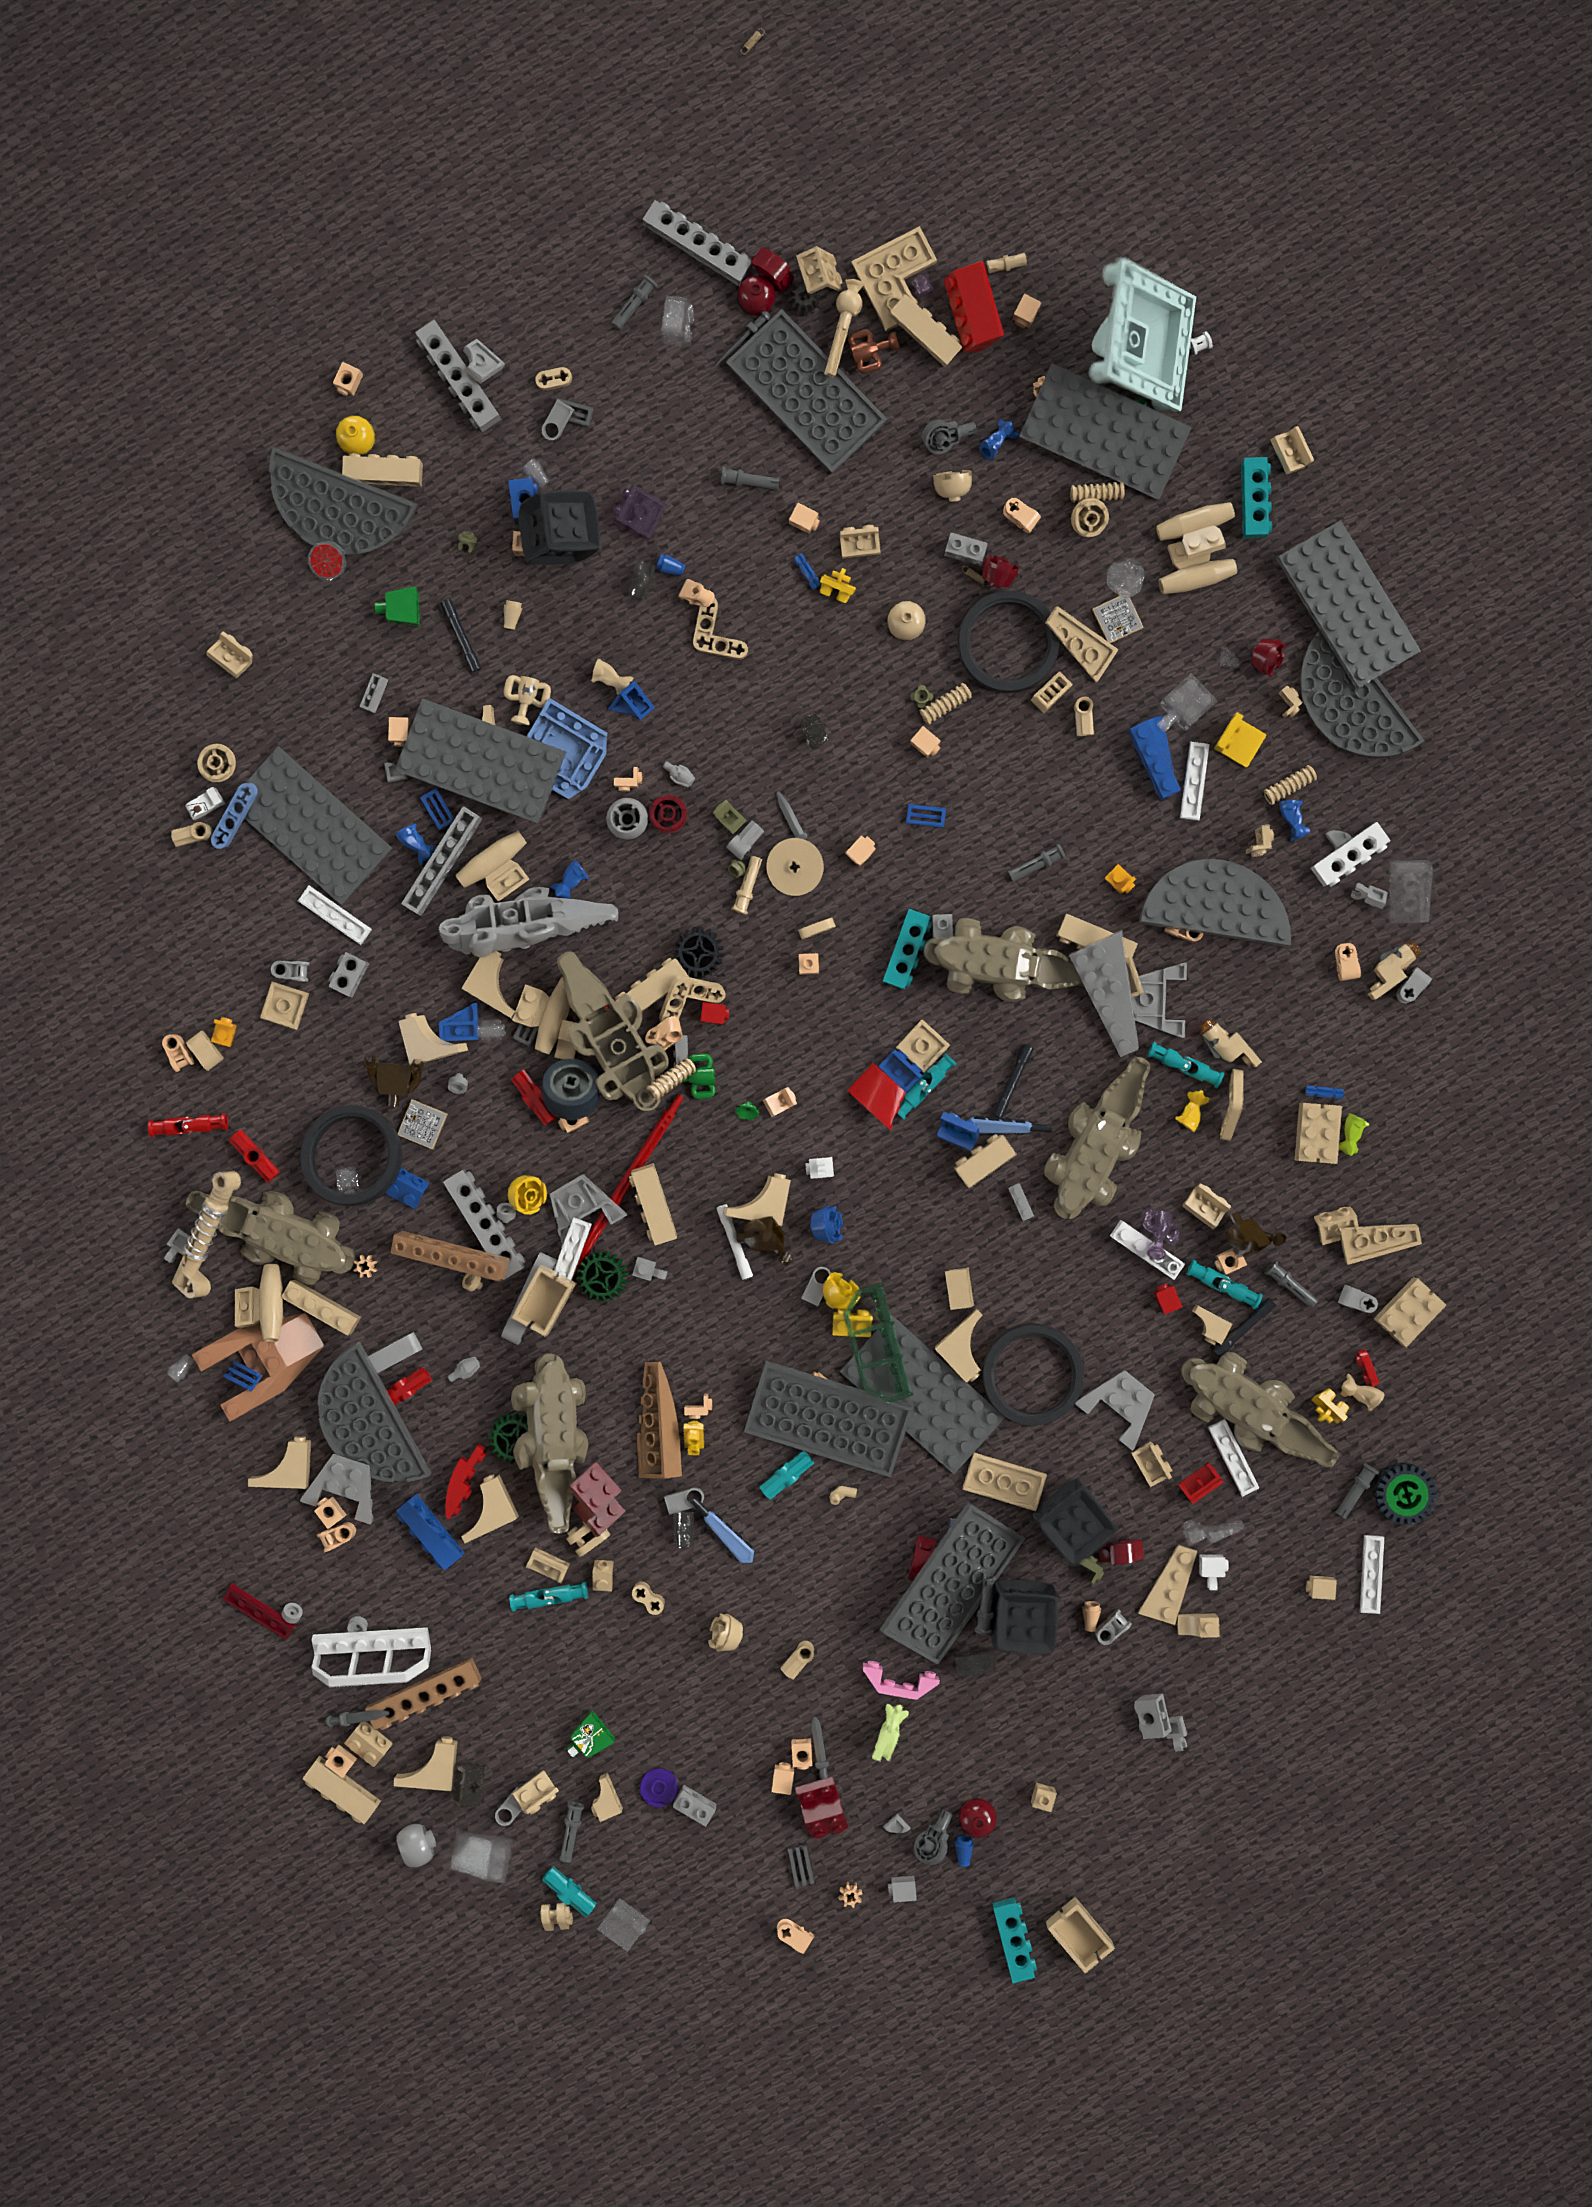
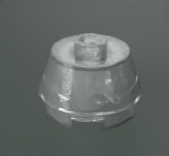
(1125, 578)

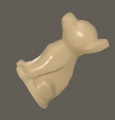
(606, 674)
(1366, 1394)

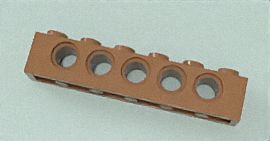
(450, 1255)
(466, 1670)

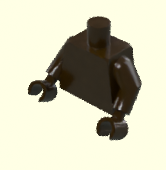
(393, 1079)
(765, 1235)
(1248, 1237)

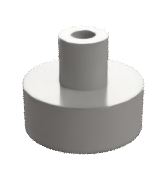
(458, 1084)
(506, 1212)
(292, 1613)
(357, 1624)

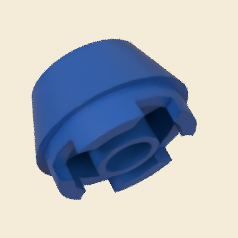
(826, 1224)

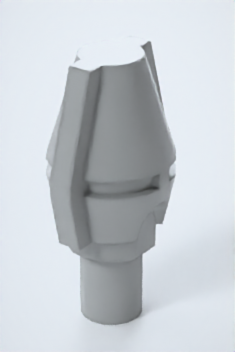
(679, 774)
(465, 1369)

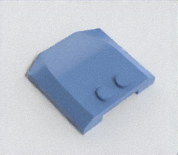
(579, 738)

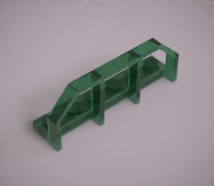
(891, 1348)

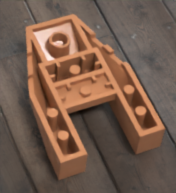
(276, 1361)

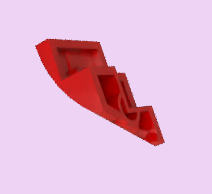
(878, 1094)

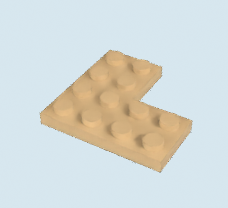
(887, 268)

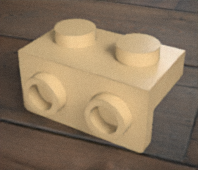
(1292, 450)
(859, 541)
(230, 655)
(1263, 839)
(1206, 1205)
(1151, 1464)
(368, 1743)

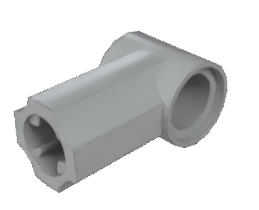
(742, 843)

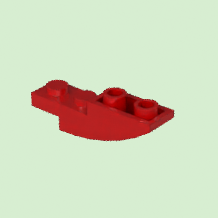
(458, 1486)

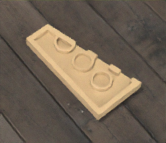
(1168, 1592)

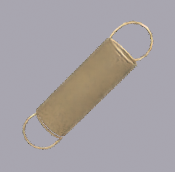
(753, 40)
(976, 576)

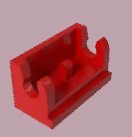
(1200, 1483)

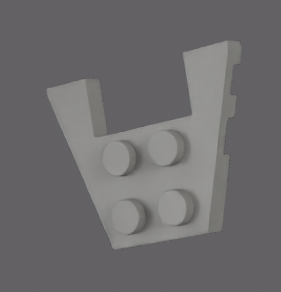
(1150, 1006)
(578, 1200)
(1127, 1398)
(345, 1479)

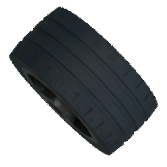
(570, 1089)

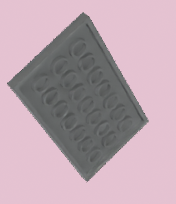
(789, 378)
(1105, 431)
(1348, 604)
(480, 761)
(312, 826)
(947, 1412)
(828, 1419)
(952, 1583)

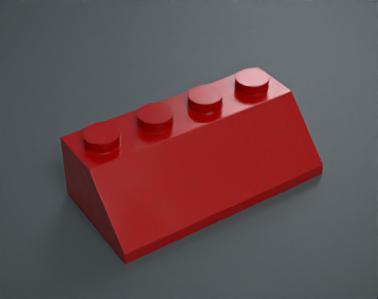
(973, 307)

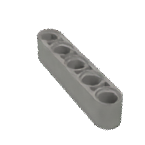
(514, 1330)
(395, 1352)

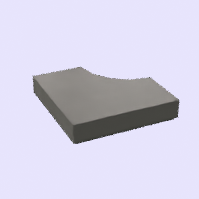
(482, 361)

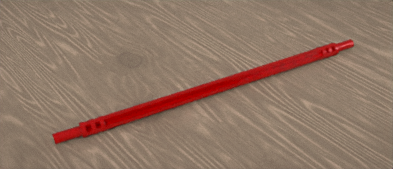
(625, 1183)

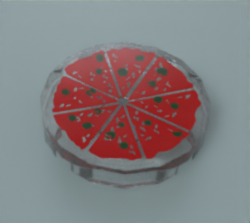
(327, 560)

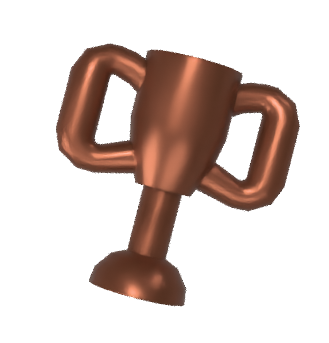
(867, 350)

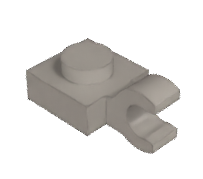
(1372, 895)
(177, 1245)
(646, 1269)
(1177, 1733)

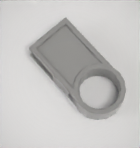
(559, 415)
(813, 1291)
(678, 1501)
(511, 1805)

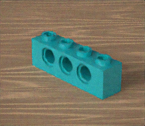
(1251, 528)
(912, 919)
(1022, 1969)

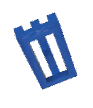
(445, 823)
(925, 823)
(232, 1371)

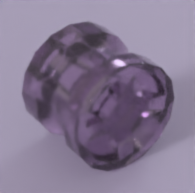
(922, 286)

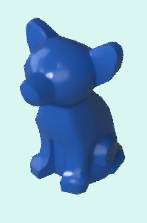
(989, 446)
(1291, 813)
(411, 839)
(572, 876)

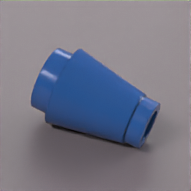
(670, 565)
(964, 1849)

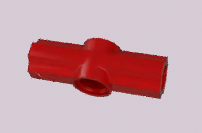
(532, 1096)
(245, 1147)
(407, 1386)

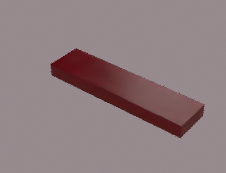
(258, 1611)

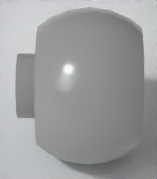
(615, 809)
(416, 1845)

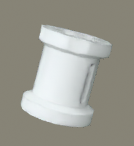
(1205, 338)

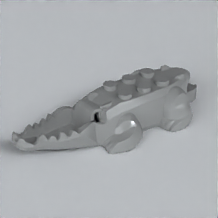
(520, 922)

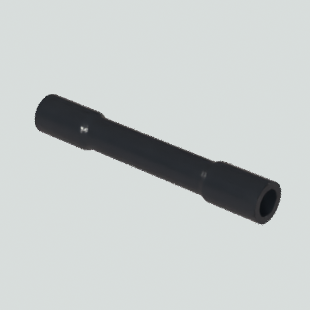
(452, 616)
(1022, 1061)
(1263, 1310)

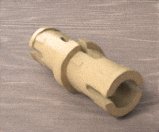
(1006, 263)

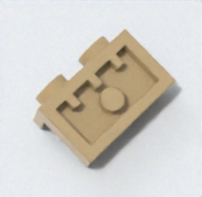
(1330, 1222)
(535, 1793)

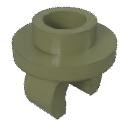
(467, 538)

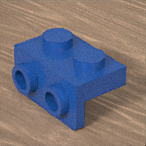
(900, 1070)
(958, 1131)
(408, 1188)

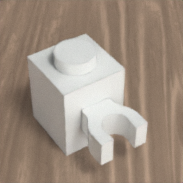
(820, 1167)
(1212, 1567)

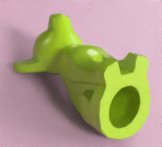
(1353, 1130)

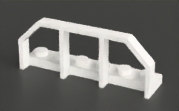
(371, 1641)

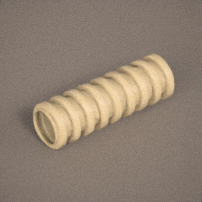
(1098, 491)
(945, 703)
(1290, 784)
(671, 1079)

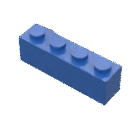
(1155, 755)
(430, 1532)

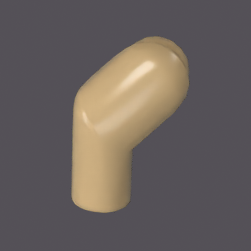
(840, 1492)

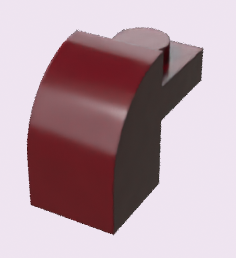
(774, 268)
(923, 1550)
(1121, 1552)

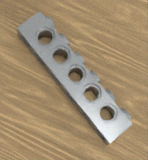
(661, 211)
(431, 334)
(442, 861)
(454, 1185)

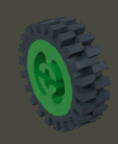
(1422, 1487)

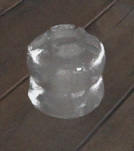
(491, 1031)

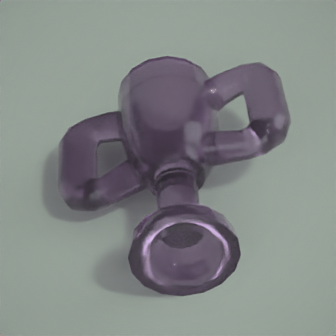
(1160, 1227)

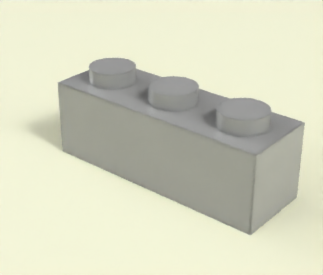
(374, 693)
(681, 1049)
(1020, 1201)

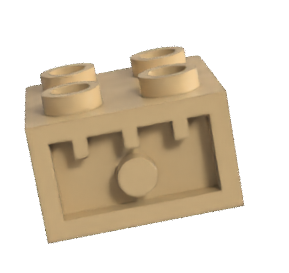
(819, 270)

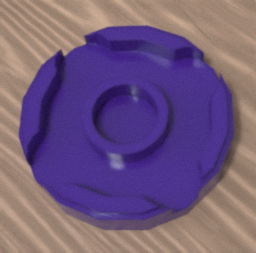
(654, 1783)

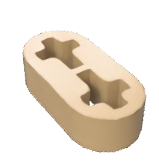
(555, 383)
(816, 928)

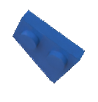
(461, 1025)

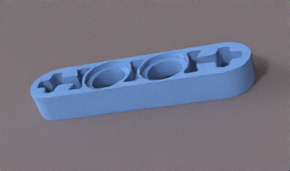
(235, 816)

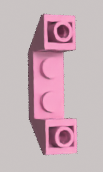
(926, 1682)

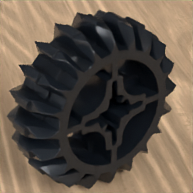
(696, 969)

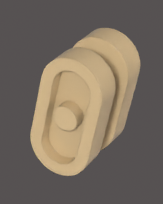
(576, 1535)
(559, 1916)

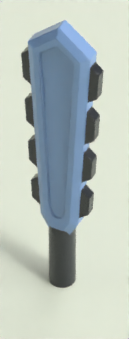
(1007, 1126)
(732, 1541)

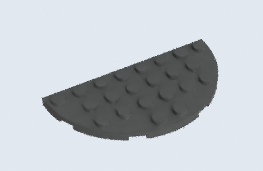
(335, 506)
(1355, 720)
(1218, 901)
(364, 1422)

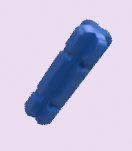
(807, 571)
(1325, 1092)

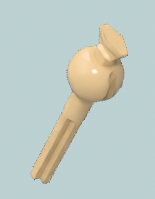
(849, 305)

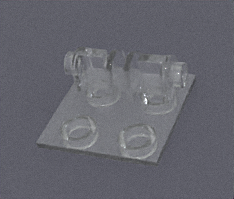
(623, 1924)

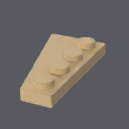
(1084, 644)
(1374, 1241)

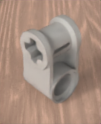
(293, 970)
(1414, 984)
(1355, 1298)
(1114, 1628)

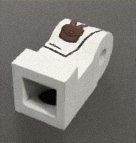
(205, 803)

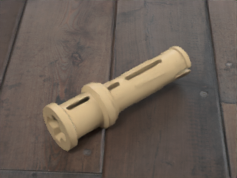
(744, 894)

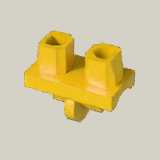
(829, 583)
(1328, 1410)
(694, 1437)

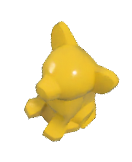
(1191, 1116)

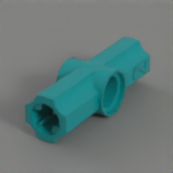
(786, 1475)
(569, 1892)

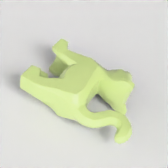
(889, 1732)

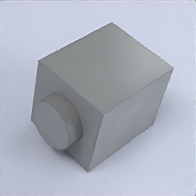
(902, 1889)

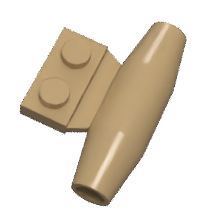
(1198, 529)
(1194, 572)
(497, 867)
(547, 1012)
(262, 1304)

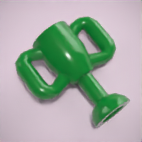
(702, 1077)

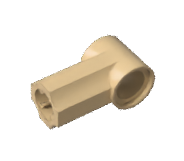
(1084, 719)
(191, 834)
(797, 1660)

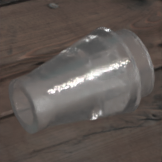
(535, 471)
(180, 1368)

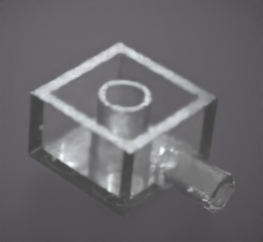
(676, 321)
(1186, 704)

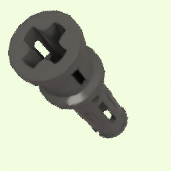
(639, 295)
(741, 478)
(1045, 859)
(1284, 1279)
(1361, 1483)
(985, 1612)
(572, 1822)

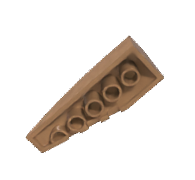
(659, 1436)

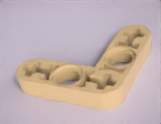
(707, 634)
(687, 991)
(1235, 1105)

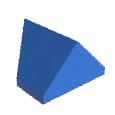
(632, 702)

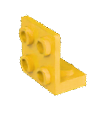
(1240, 741)
(858, 1321)

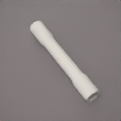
(742, 1262)

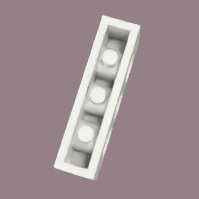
(1373, 834)

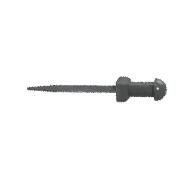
(753, 328)
(790, 817)
(345, 1718)
(821, 1763)

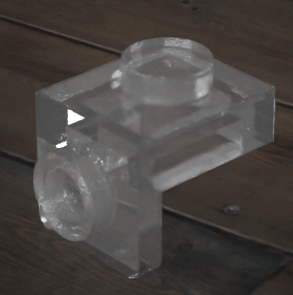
(347, 1180)

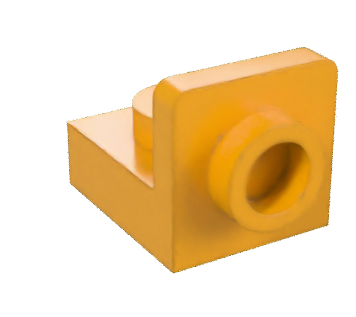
(1120, 879)
(223, 1032)

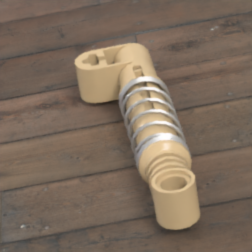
(187, 1277)

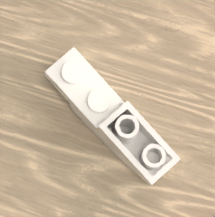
(1140, 1244)

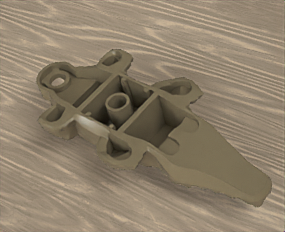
(999, 961)
(611, 1036)
(1098, 1143)
(283, 1235)
(1253, 1409)
(551, 1435)

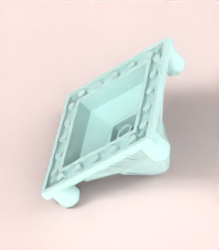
(1145, 336)

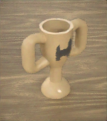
(526, 695)

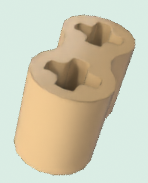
(204, 1050)
(648, 1598)

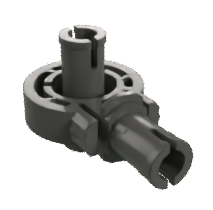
(945, 435)
(933, 1841)

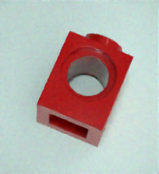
(714, 1013)
(1167, 1298)

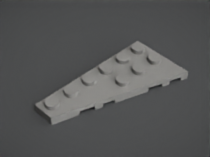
(1107, 982)

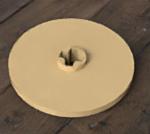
(803, 854)

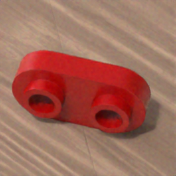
(1364, 1361)

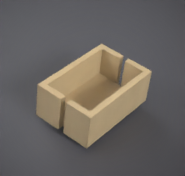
(1318, 1133)
(984, 1160)
(544, 1300)
(1410, 1311)
(1080, 1934)

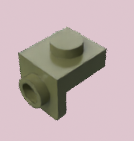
(729, 816)
(1097, 1569)

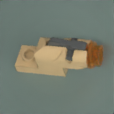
(1391, 966)
(1227, 1047)

